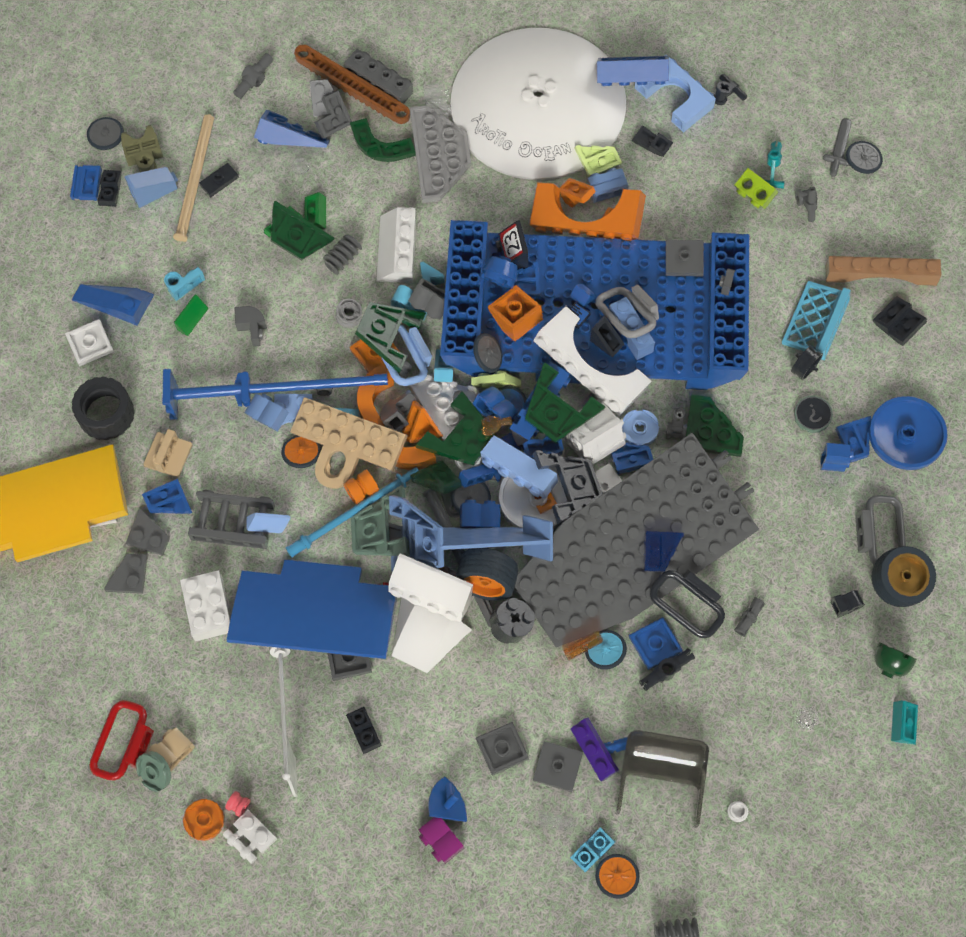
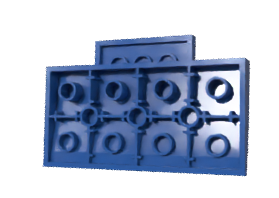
(313, 610)

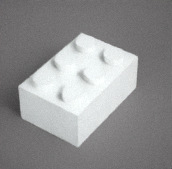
(206, 605)

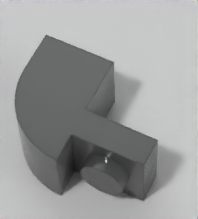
(250, 319)
(396, 411)

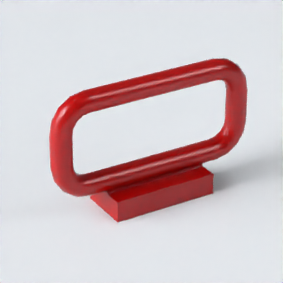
(137, 745)

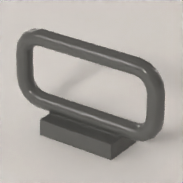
(866, 526)

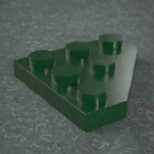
(713, 427)

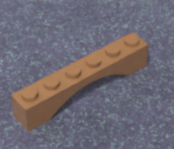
(918, 271)

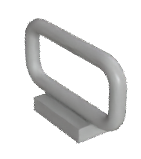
(640, 300)

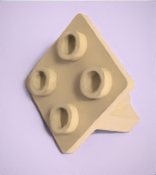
(168, 453)

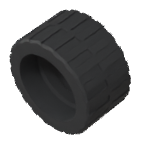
(95, 389)

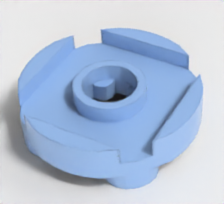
(640, 418)

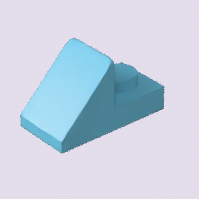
(432, 275)

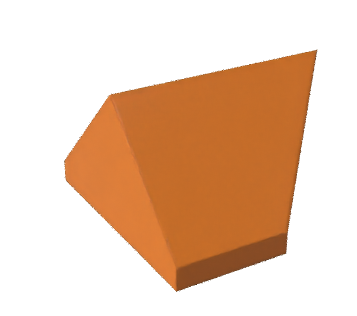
(419, 424)

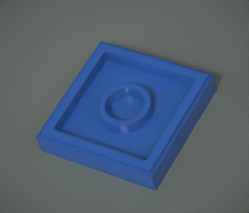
(655, 643)

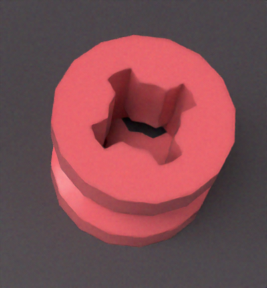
(237, 804)

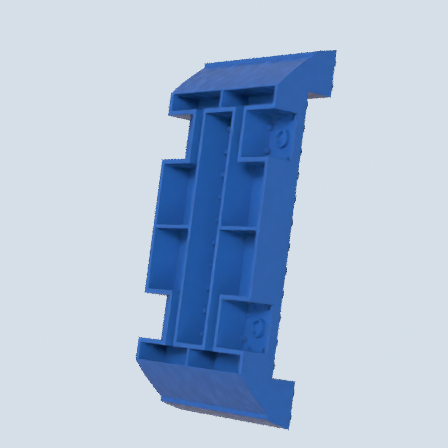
(696, 343)

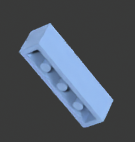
(519, 467)

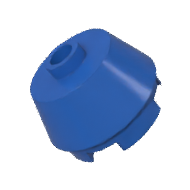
(500, 271)

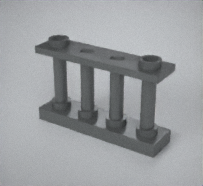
(219, 534)

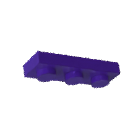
(594, 749)

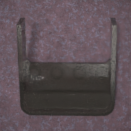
(665, 759)

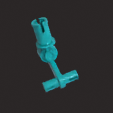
(774, 160)

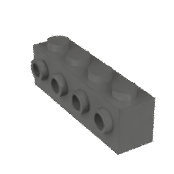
(379, 75)

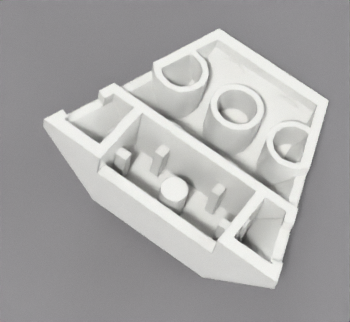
(425, 636)

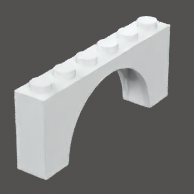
(614, 391)

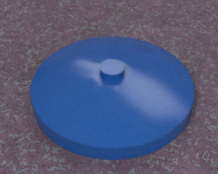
(908, 433)

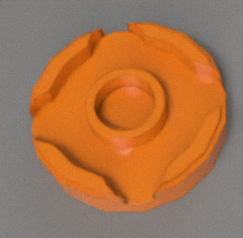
(203, 819)

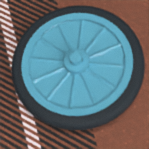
(609, 652)

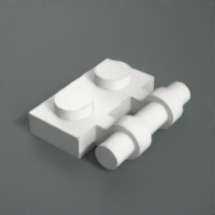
(254, 831)

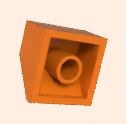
(516, 313)

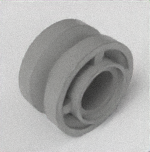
(345, 320)

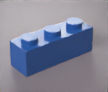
(476, 475)

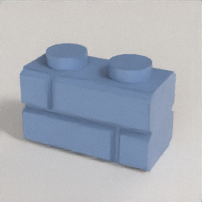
(607, 184)

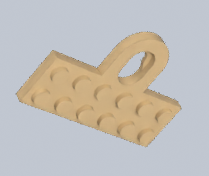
(349, 435)

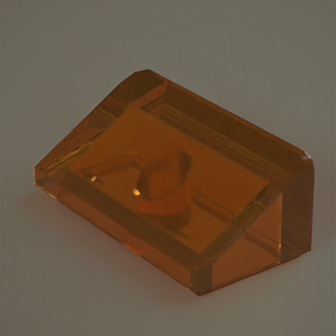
(582, 645)

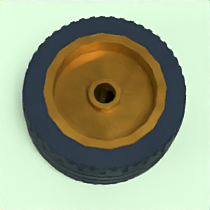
(903, 576)

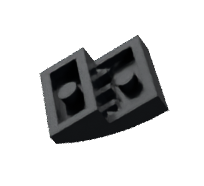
(900, 320)

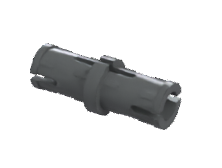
(749, 616)

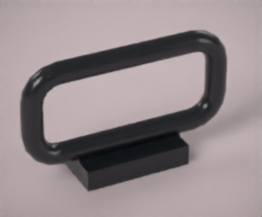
(699, 589)

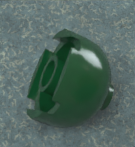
(893, 661)

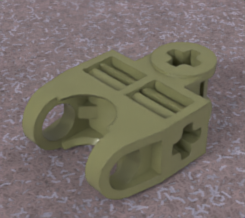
(142, 150)

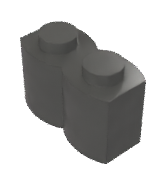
(428, 298)

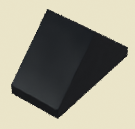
(606, 337)

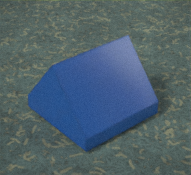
(582, 295)

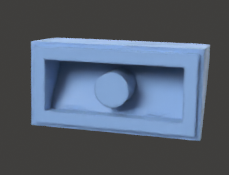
(267, 522)

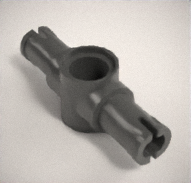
(253, 75)

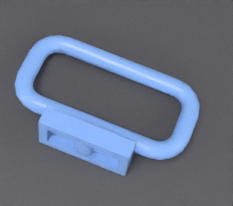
(419, 353)

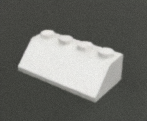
(397, 245)
(430, 588)

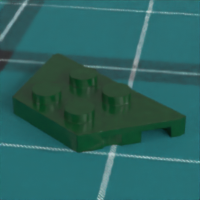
(296, 233)

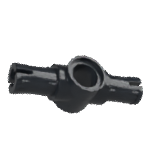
(659, 675)

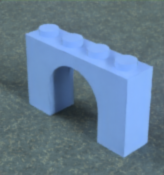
(699, 100)

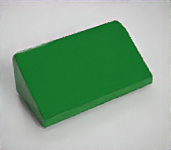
(315, 209)
(190, 315)

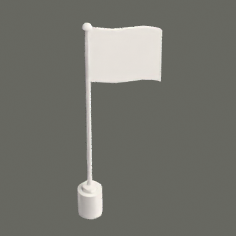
(288, 756)

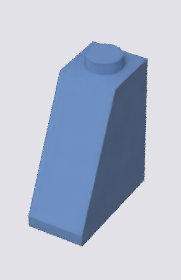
(151, 185)

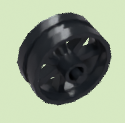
(807, 362)

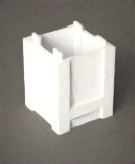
(598, 436)

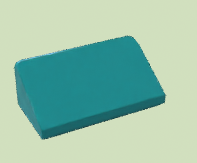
(904, 722)

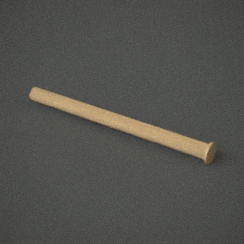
(194, 178)

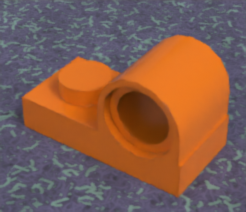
(575, 192)

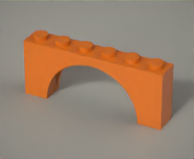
(621, 222)

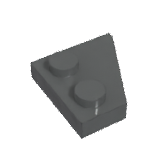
(147, 535)
(129, 575)

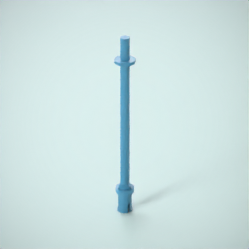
(306, 541)

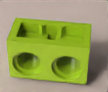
(758, 186)

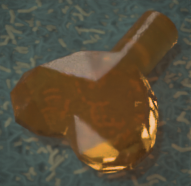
(493, 424)

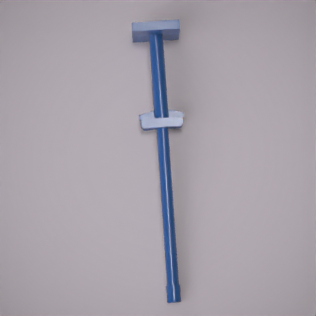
(242, 388)

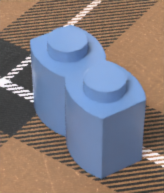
(266, 411)

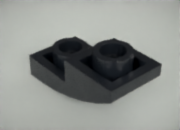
(110, 187)
(363, 730)

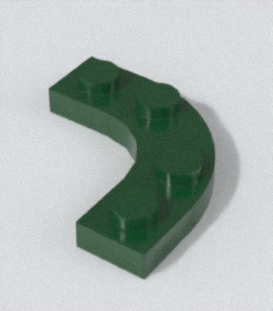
(380, 150)

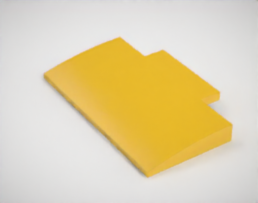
(58, 502)

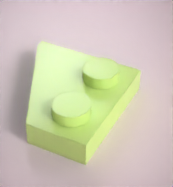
(597, 158)
(497, 380)

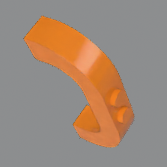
(366, 395)

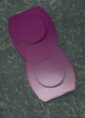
(441, 839)

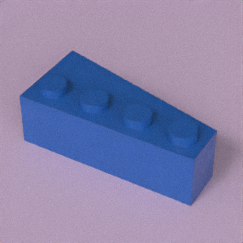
(521, 426)

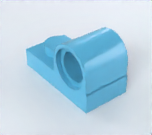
(184, 285)
(401, 299)

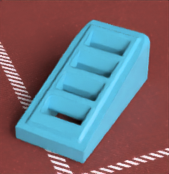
(442, 372)

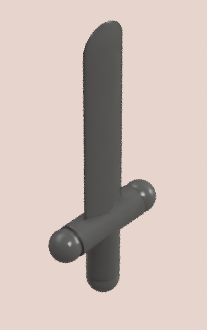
(837, 157)

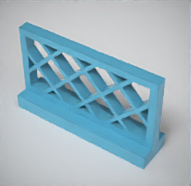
(833, 320)

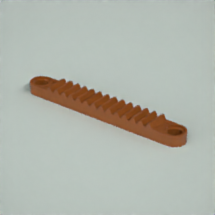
(352, 84)

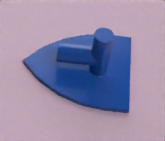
(446, 802)

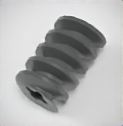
(341, 252)
(678, 930)

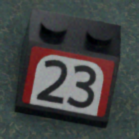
(513, 245)

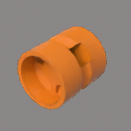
(361, 486)

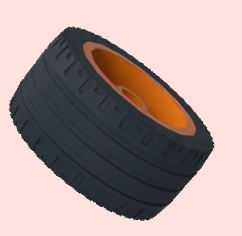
(489, 572)

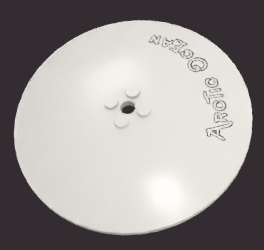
(530, 133)

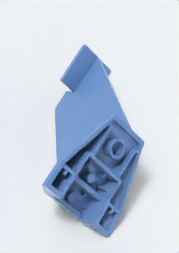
(430, 539)

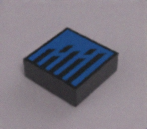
(582, 313)

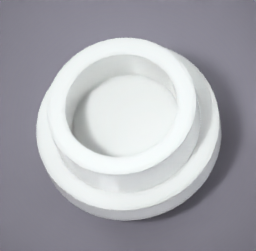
(737, 811)

